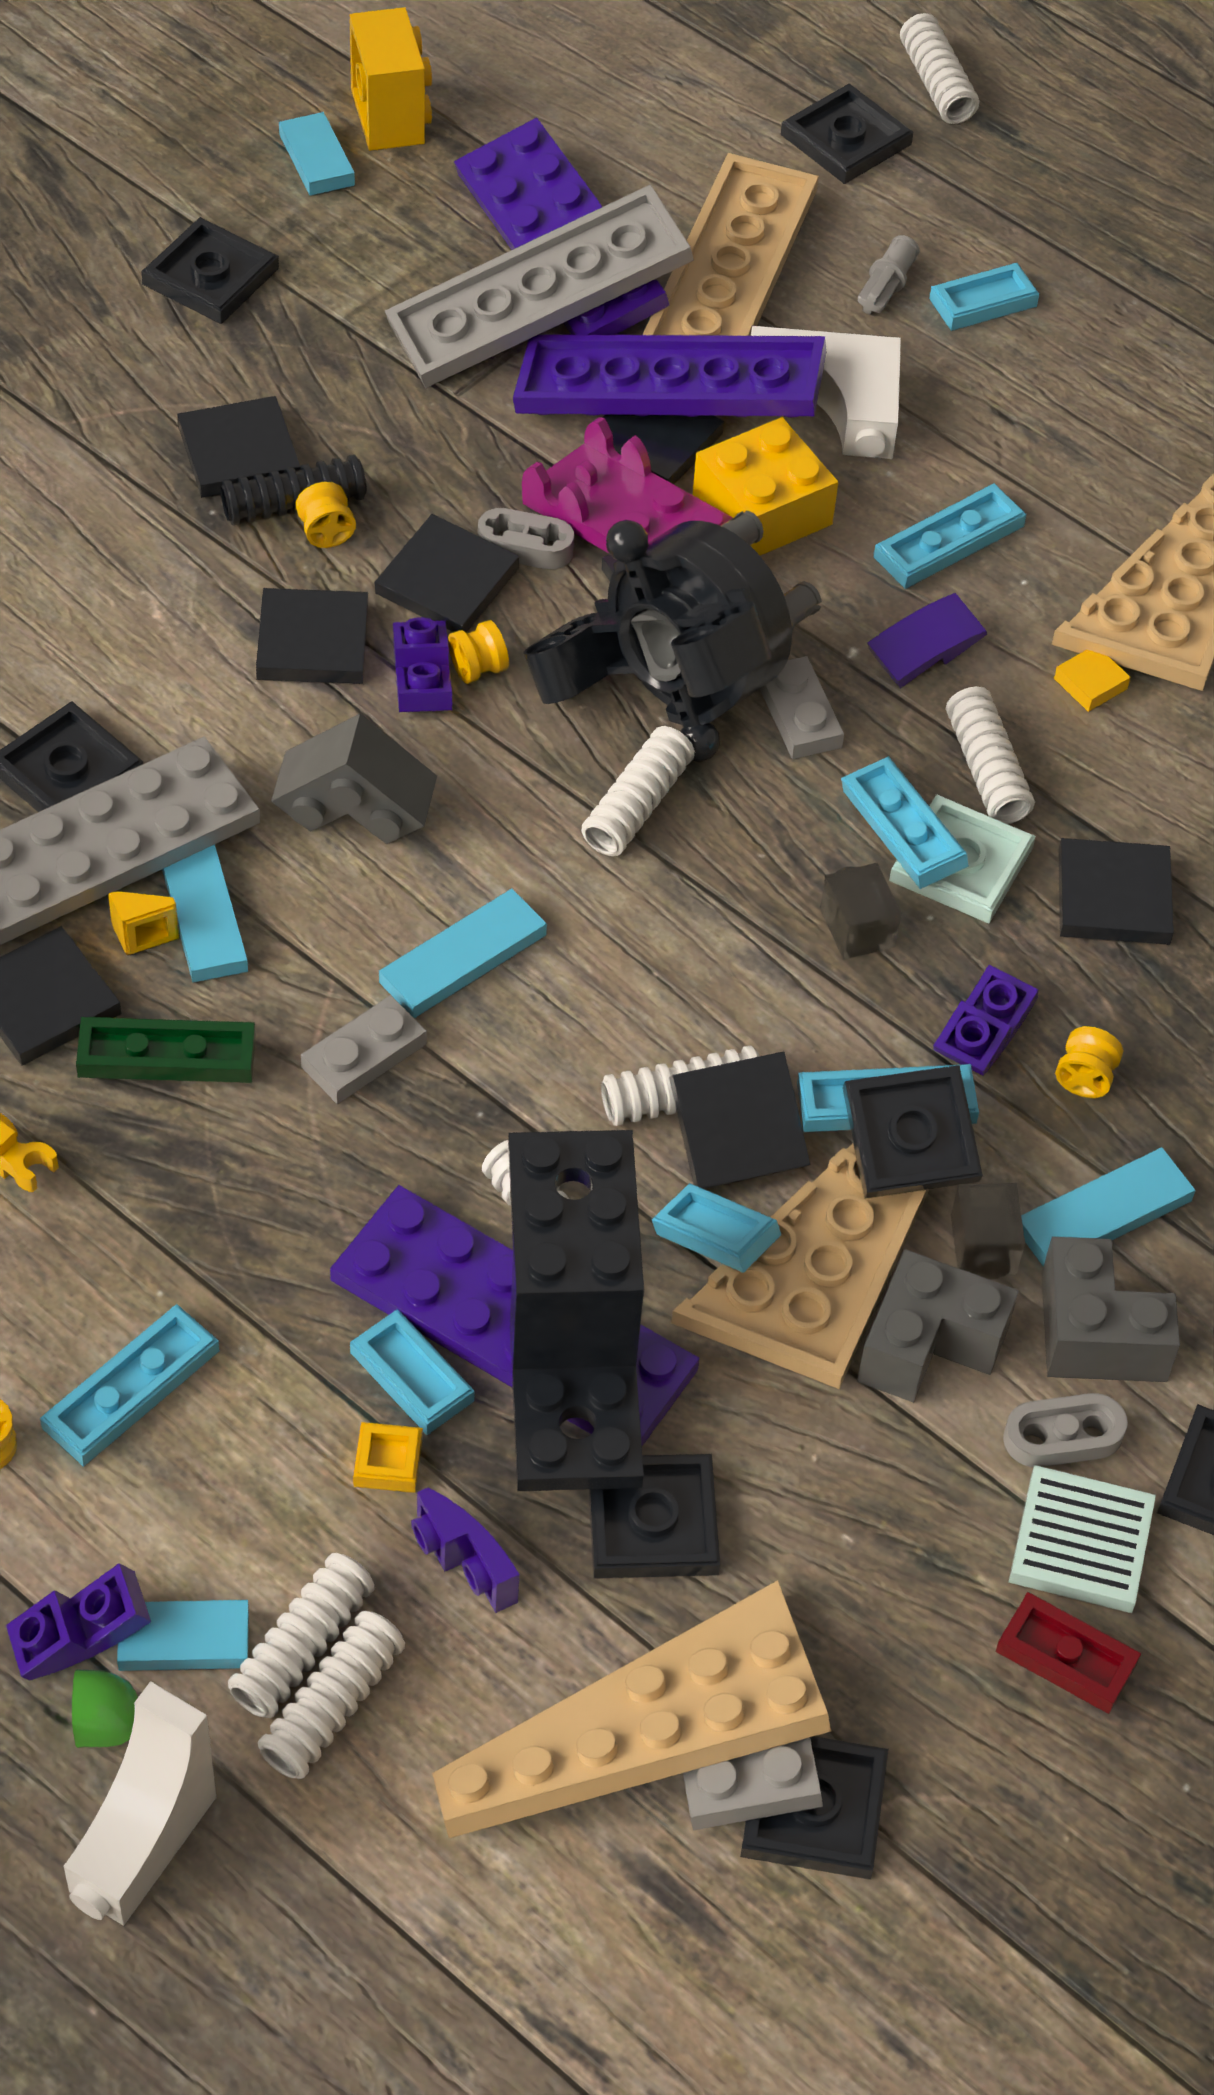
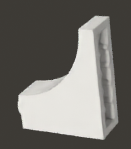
(857, 388)
(149, 1809)

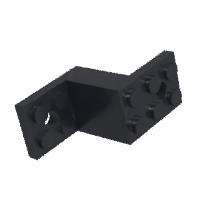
(575, 1310)

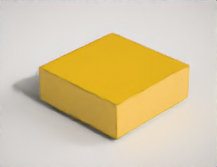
(1092, 678)
(388, 1457)

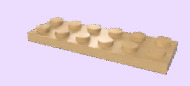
(736, 249)

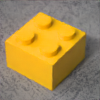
(389, 78)
(772, 477)

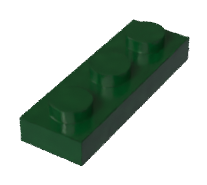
(166, 1049)

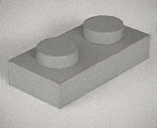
(802, 710)
(363, 1049)
(754, 1786)

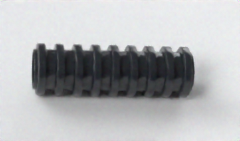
(280, 491)

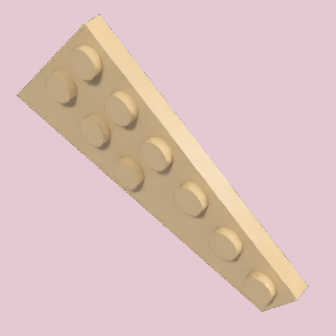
(1158, 602)
(816, 1283)
(686, 1705)

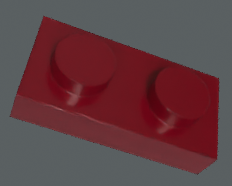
(1068, 1652)

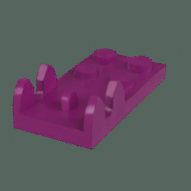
(601, 487)

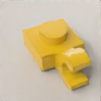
(18, 1157)

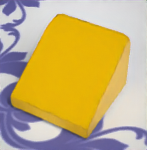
(143, 920)

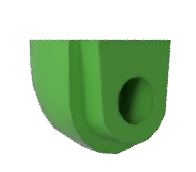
(102, 1709)

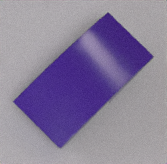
(925, 637)
(422, 665)
(987, 1020)
(462, 1540)
(73, 1629)

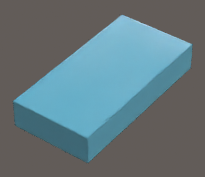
(316, 153)
(984, 296)
(716, 1227)
(412, 1371)
(188, 1637)

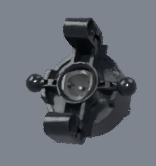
(687, 617)

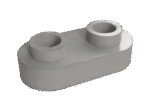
(1061, 1428)

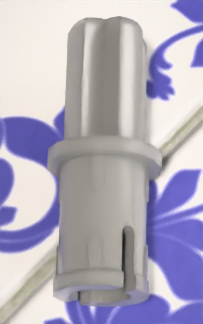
(888, 274)

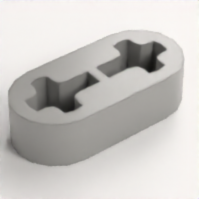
(528, 536)

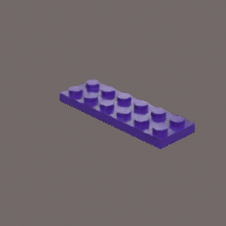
(534, 189)
(671, 375)
(459, 1295)

